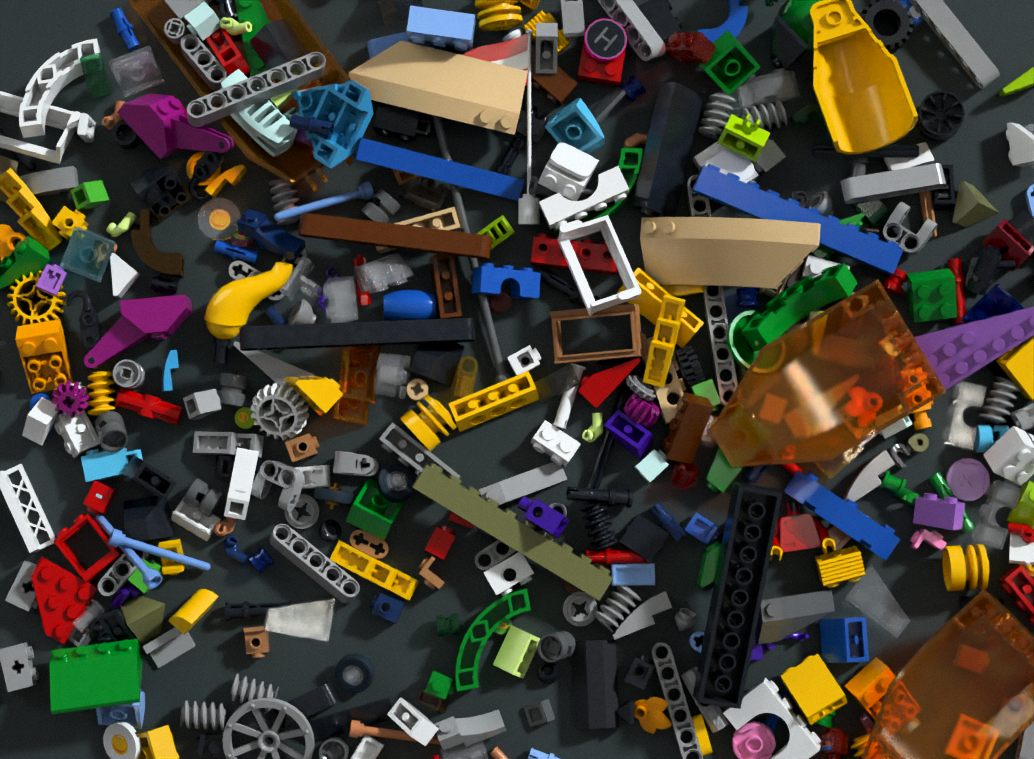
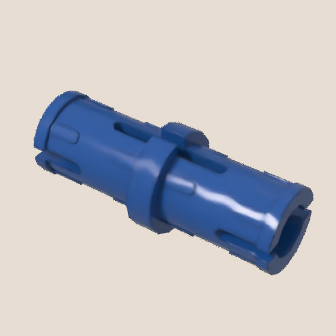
(124, 29)
(222, 248)

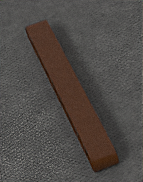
(395, 236)

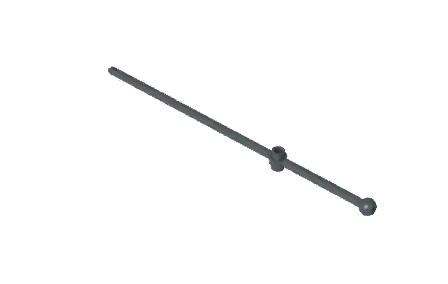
(502, 375)

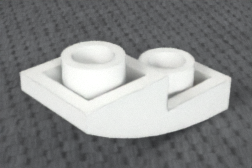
(925, 158)

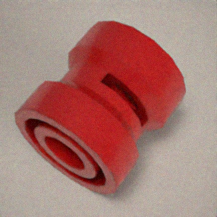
(895, 282)

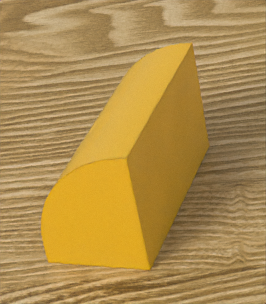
(193, 610)

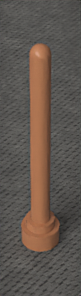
(358, 729)

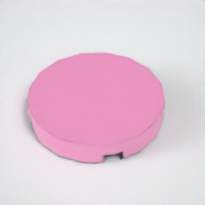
(753, 741)

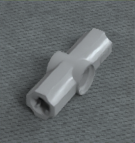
(712, 713)

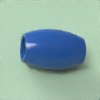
(409, 305)

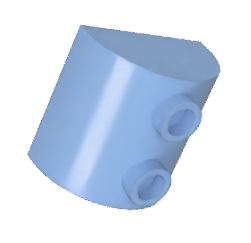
(130, 713)

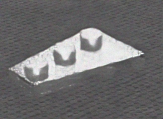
(877, 602)
(302, 620)

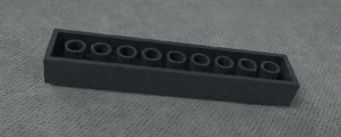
(737, 595)

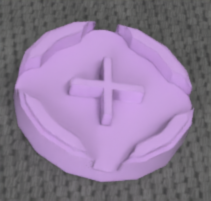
(967, 479)

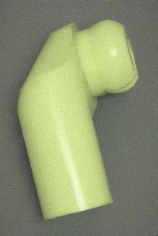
(234, 27)
(123, 226)
(595, 429)

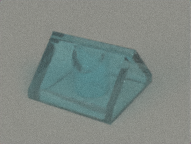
(88, 253)

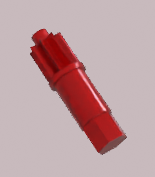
(363, 297)

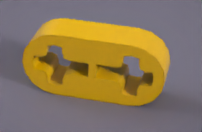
(702, 735)

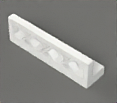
(18, 512)

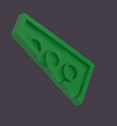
(254, 13)

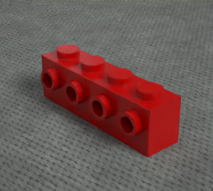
(590, 256)
(1021, 586)

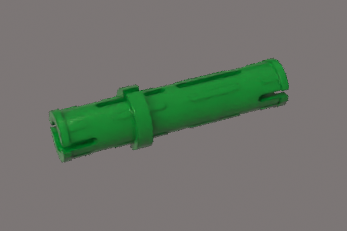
(944, 491)

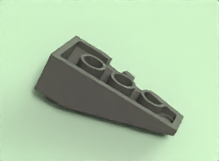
(790, 613)

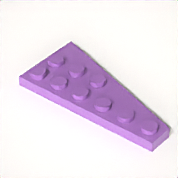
(972, 345)

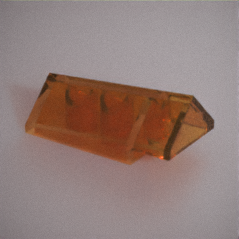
(356, 384)

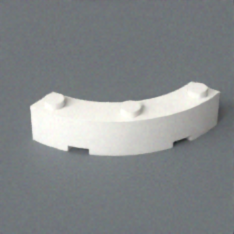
(48, 82)

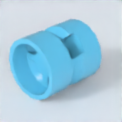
(985, 435)

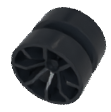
(940, 115)

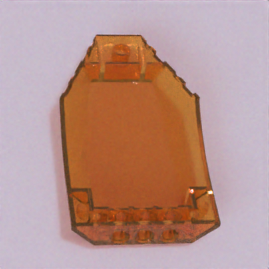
(827, 385)
(959, 689)

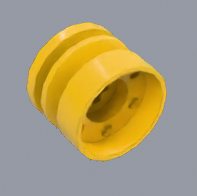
(498, 14)
(429, 422)
(969, 567)

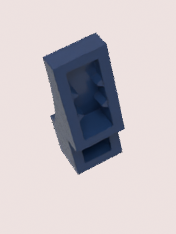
(268, 235)

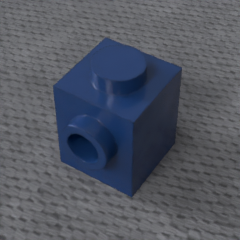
(387, 607)

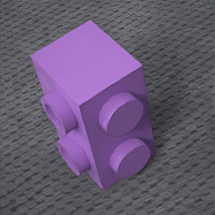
(938, 512)

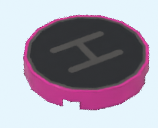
(605, 39)

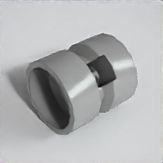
(128, 374)

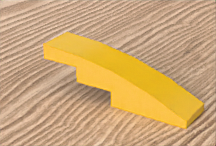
(32, 214)
(664, 341)
(374, 570)

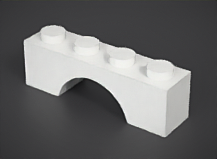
(560, 210)

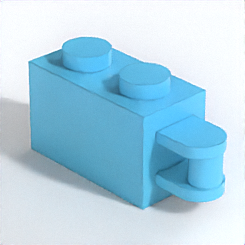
(106, 464)

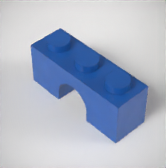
(523, 282)

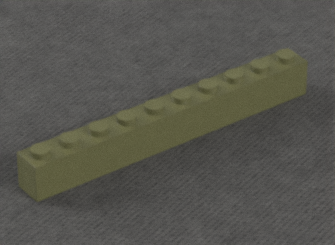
(512, 531)

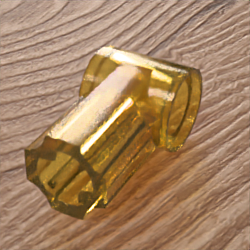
(465, 380)

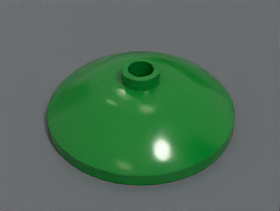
(797, 16)
(737, 342)

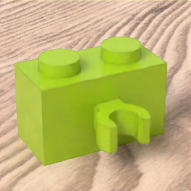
(743, 137)

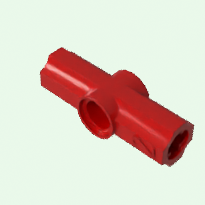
(149, 406)

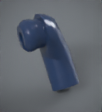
(232, 550)

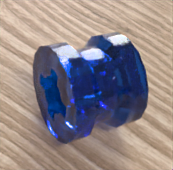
(632, 88)
(747, 297)
(261, 559)

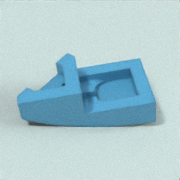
(170, 364)

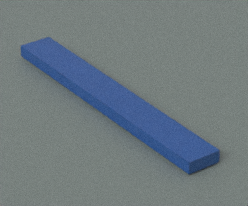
(439, 169)

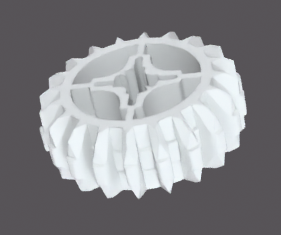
(275, 417)

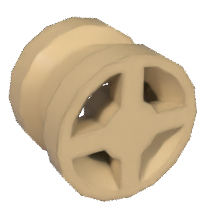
(417, 393)

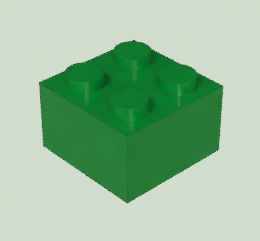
(730, 63)
(931, 295)

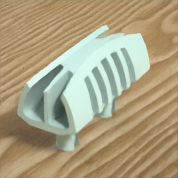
(264, 121)

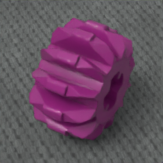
(76, 393)
(642, 411)

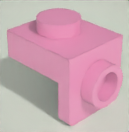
(932, 538)

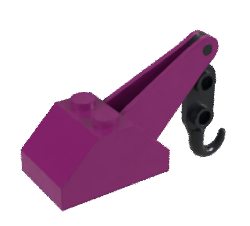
(165, 129)
(139, 320)

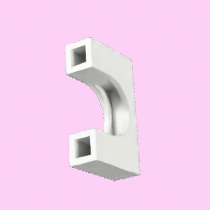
(766, 699)

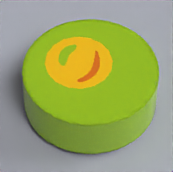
(243, 418)

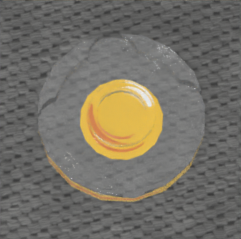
(218, 218)

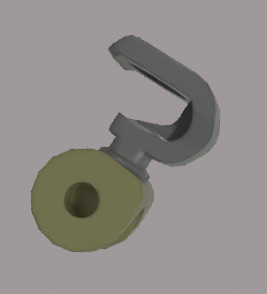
(915, 443)

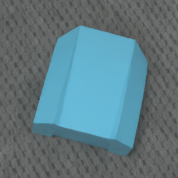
(576, 127)

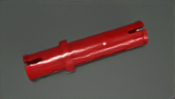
(955, 266)
(614, 556)

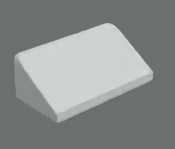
(194, 521)

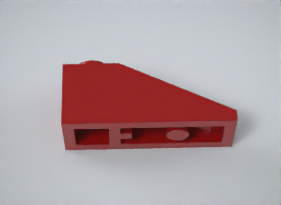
(227, 52)
(604, 382)

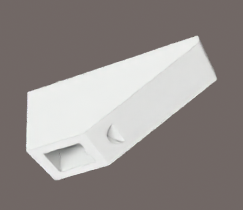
(241, 483)

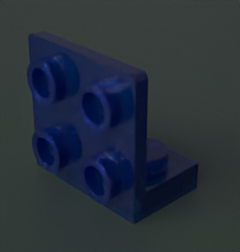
(993, 303)

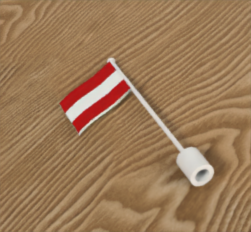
(516, 54)

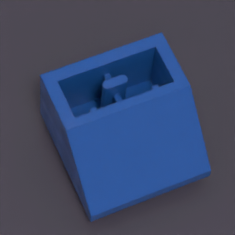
(844, 640)

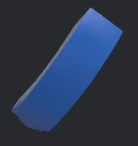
(734, 23)

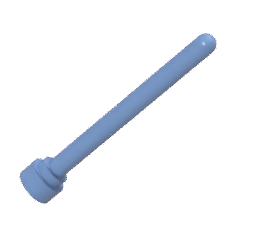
(364, 192)
(119, 539)
(150, 577)

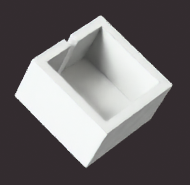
(1012, 456)

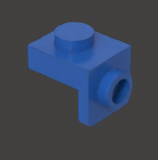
(702, 529)

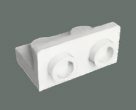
(76, 432)
(554, 443)

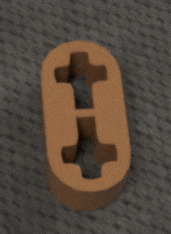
(366, 548)

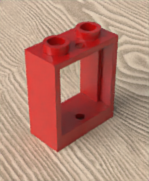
(65, 534)

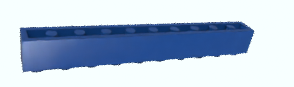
(768, 205)

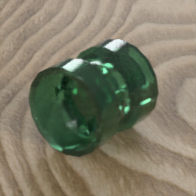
(448, 625)

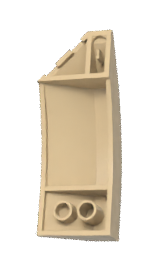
(445, 85)
(724, 250)

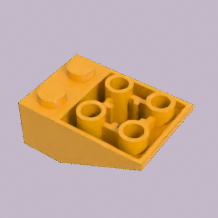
(44, 355)
(871, 686)

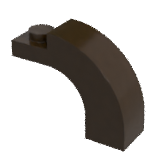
(162, 262)

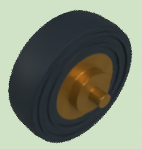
(333, 496)

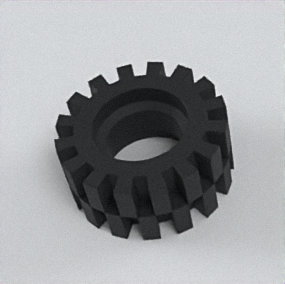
(689, 366)

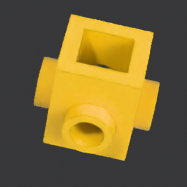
(66, 218)

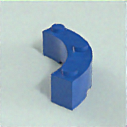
(842, 514)

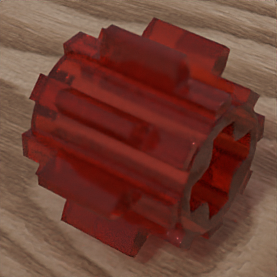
(685, 475)

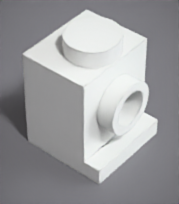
(515, 360)

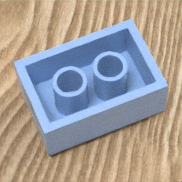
(441, 28)

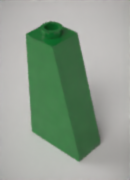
(720, 472)

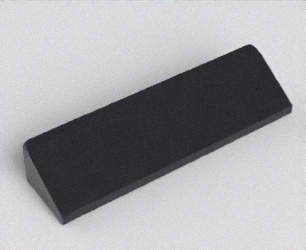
(340, 721)

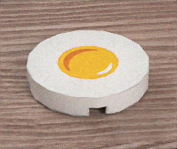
(121, 741)

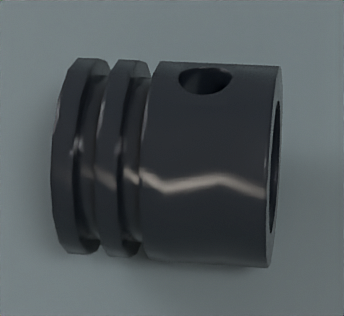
(125, 135)

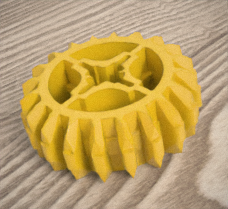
(18, 296)

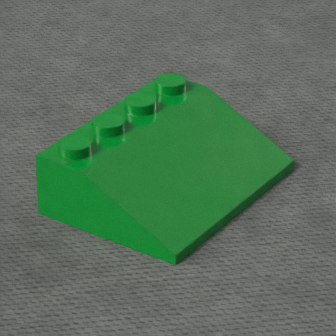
(95, 676)

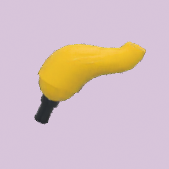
(235, 301)

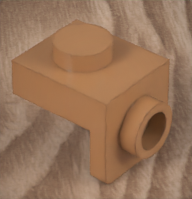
(430, 578)

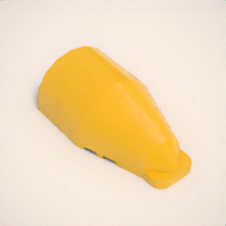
(857, 81)

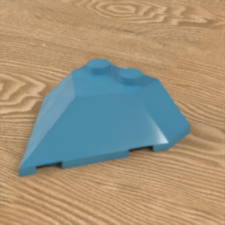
(347, 107)

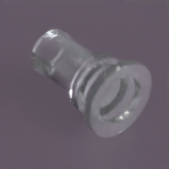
(88, 615)

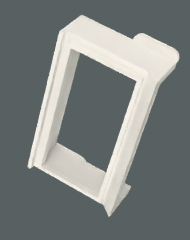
(55, 117)
(578, 229)

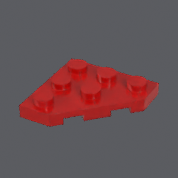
(59, 598)

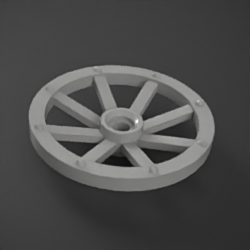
(263, 742)

